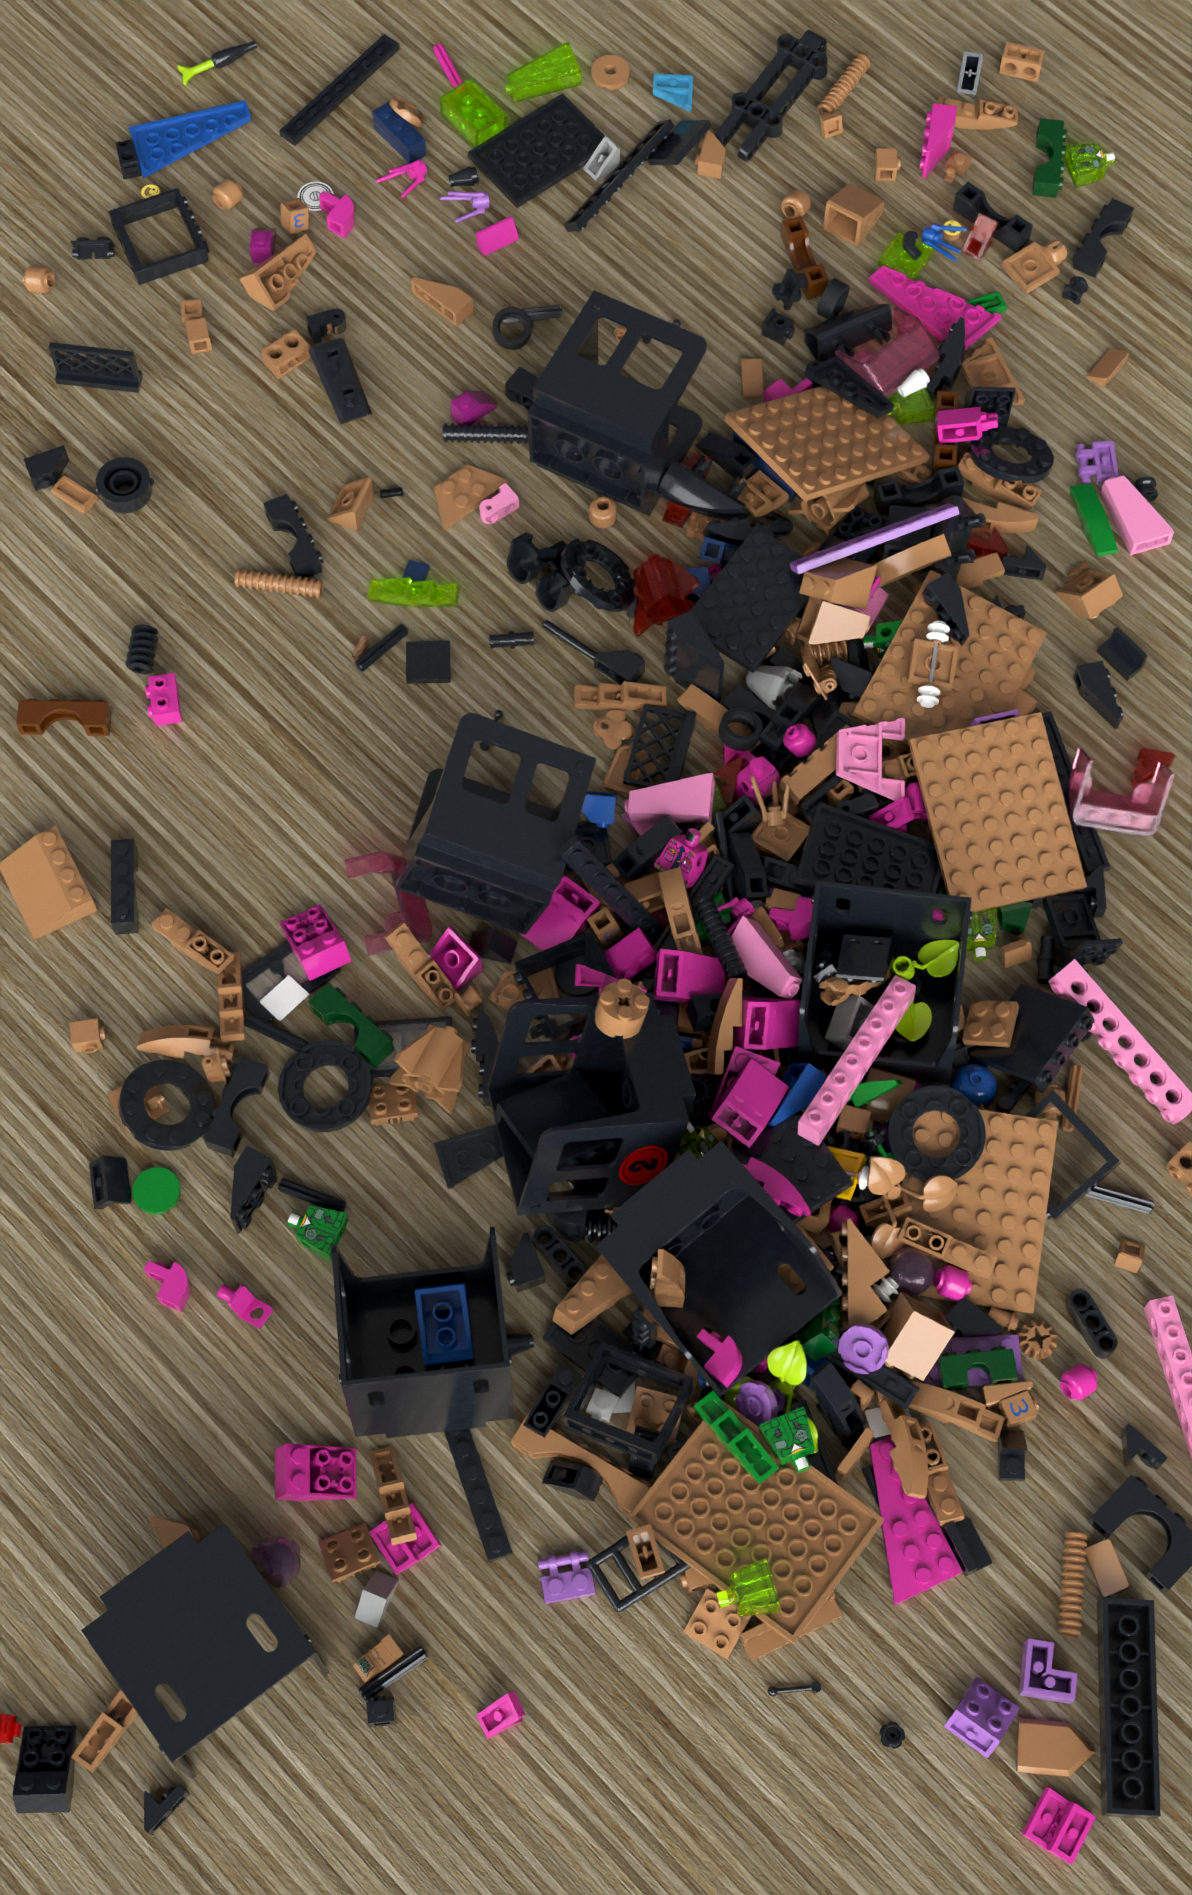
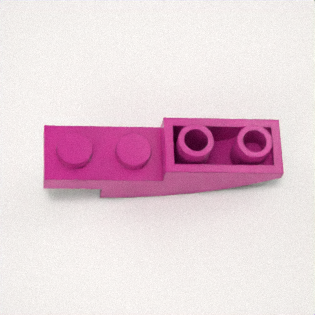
(778, 1187)

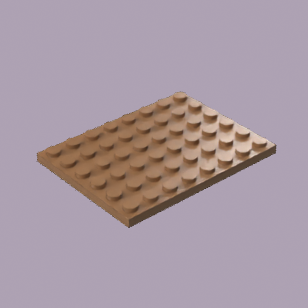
(824, 441)
(985, 673)
(997, 812)
(996, 1203)
(724, 1521)

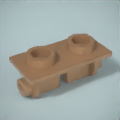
(216, 1067)

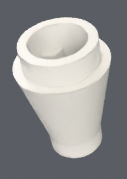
(914, 382)

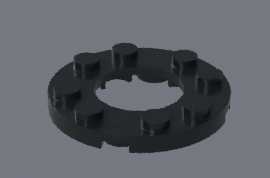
(1028, 472)
(592, 551)
(309, 1059)
(943, 1100)
(156, 1134)

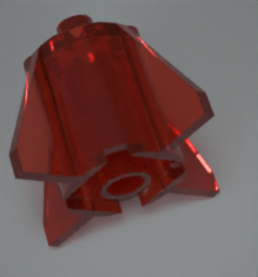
(660, 592)

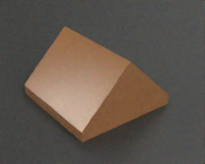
(352, 504)

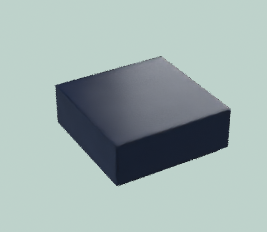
(416, 570)

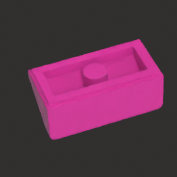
(496, 236)

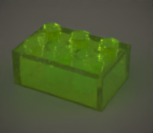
(472, 113)

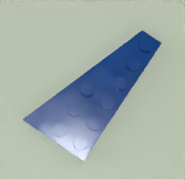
(173, 138)

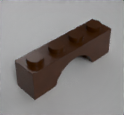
(796, 242)
(944, 453)
(37, 715)

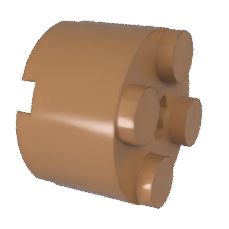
(621, 1009)

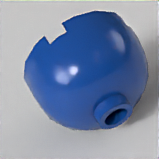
(975, 1083)

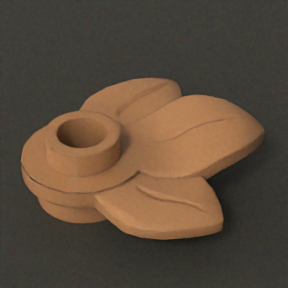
(616, 729)

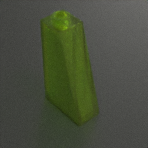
(545, 75)

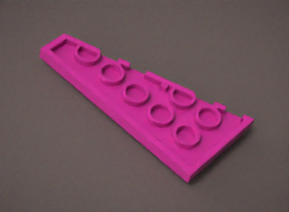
(933, 306)
(912, 1537)

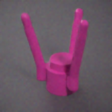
(414, 170)
(740, 909)

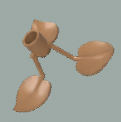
(883, 1180)

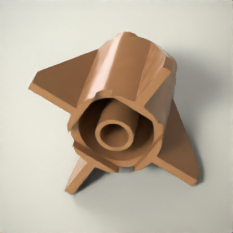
(832, 507)
(433, 1065)

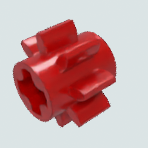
(9, 1728)

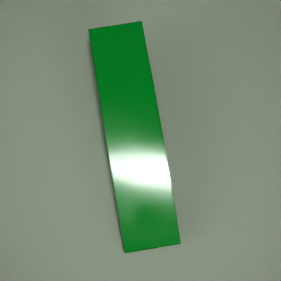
(1094, 519)
(870, 1091)
(736, 1437)

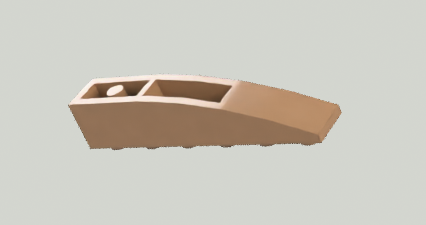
(667, 1280)

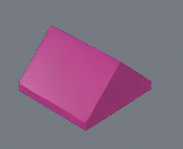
(456, 959)

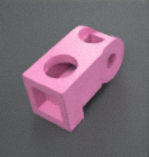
(499, 506)

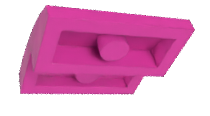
(409, 1553)
(1058, 1825)

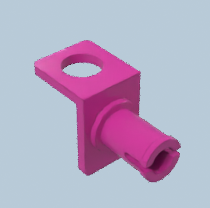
(244, 1303)

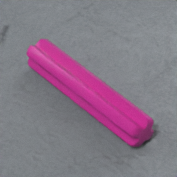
(447, 65)

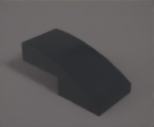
(785, 658)

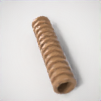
(844, 84)
(278, 582)
(1072, 1584)

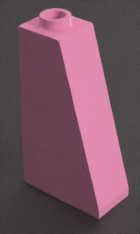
(1134, 516)
(683, 800)
(764, 959)

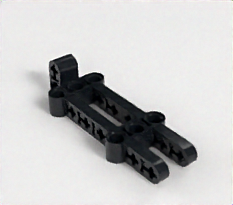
(805, 55)

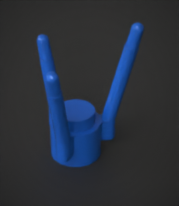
(932, 237)

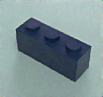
(399, 133)

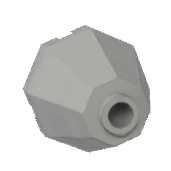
(773, 684)

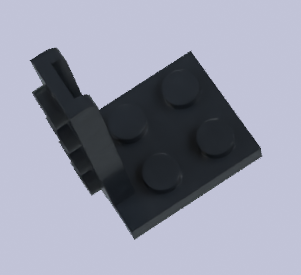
(643, 1334)

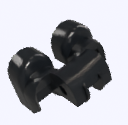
(525, 564)

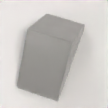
(603, 160)
(375, 1598)

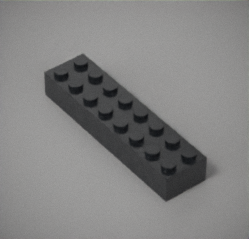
(1128, 1708)

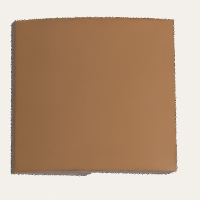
(762, 494)
(884, 1106)

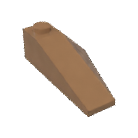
(277, 275)

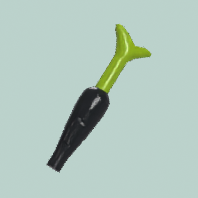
(218, 60)

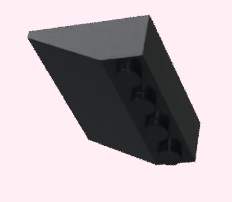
(692, 656)

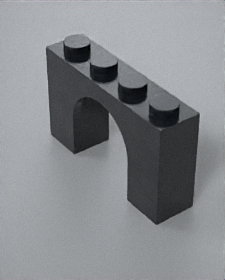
(1135, 1499)

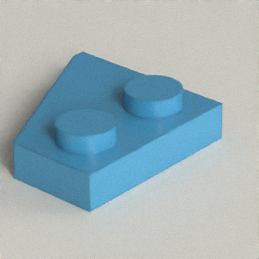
(674, 89)

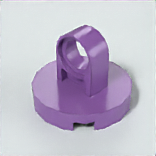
(863, 1348)
(759, 1402)

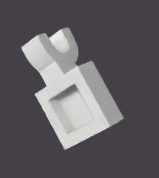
(602, 1405)

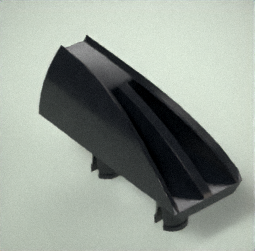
(849, 331)
(340, 380)
(692, 491)
(957, 533)

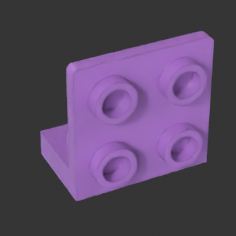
(982, 1717)

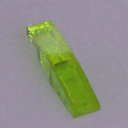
(413, 594)

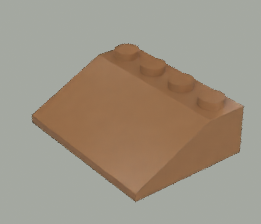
(46, 884)

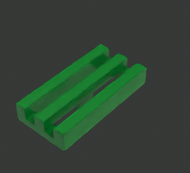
(993, 307)

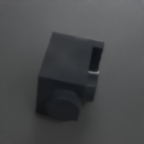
(777, 327)
(381, 1711)

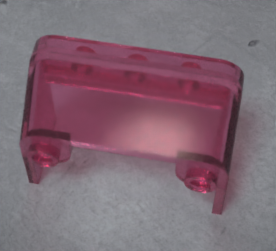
(898, 359)
(1115, 812)
(413, 908)

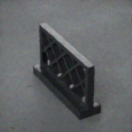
(100, 376)
(679, 749)

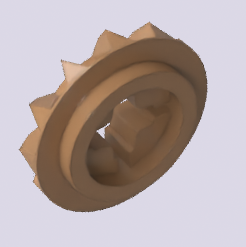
(1032, 1348)

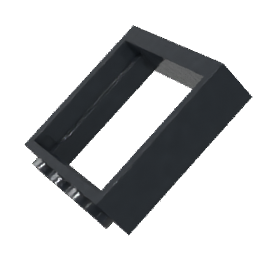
(149, 207)
(553, 956)
(1096, 1178)
(612, 1435)

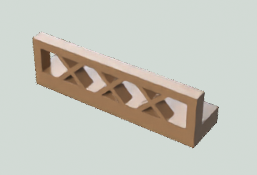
(764, 1639)

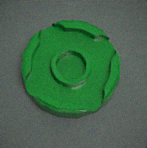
(156, 1190)

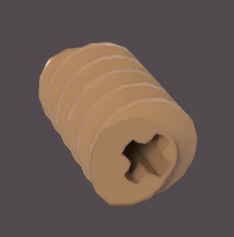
(825, 651)

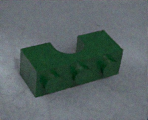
(997, 1364)

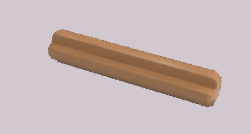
(1072, 1094)

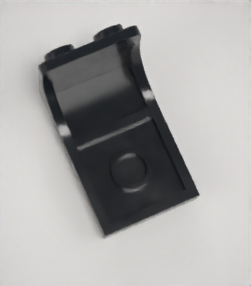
(1076, 930)

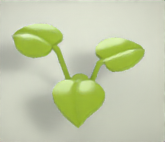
(940, 960)
(790, 1368)

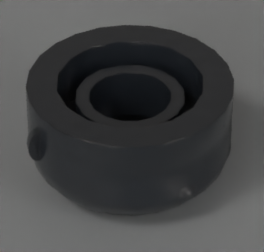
(119, 473)

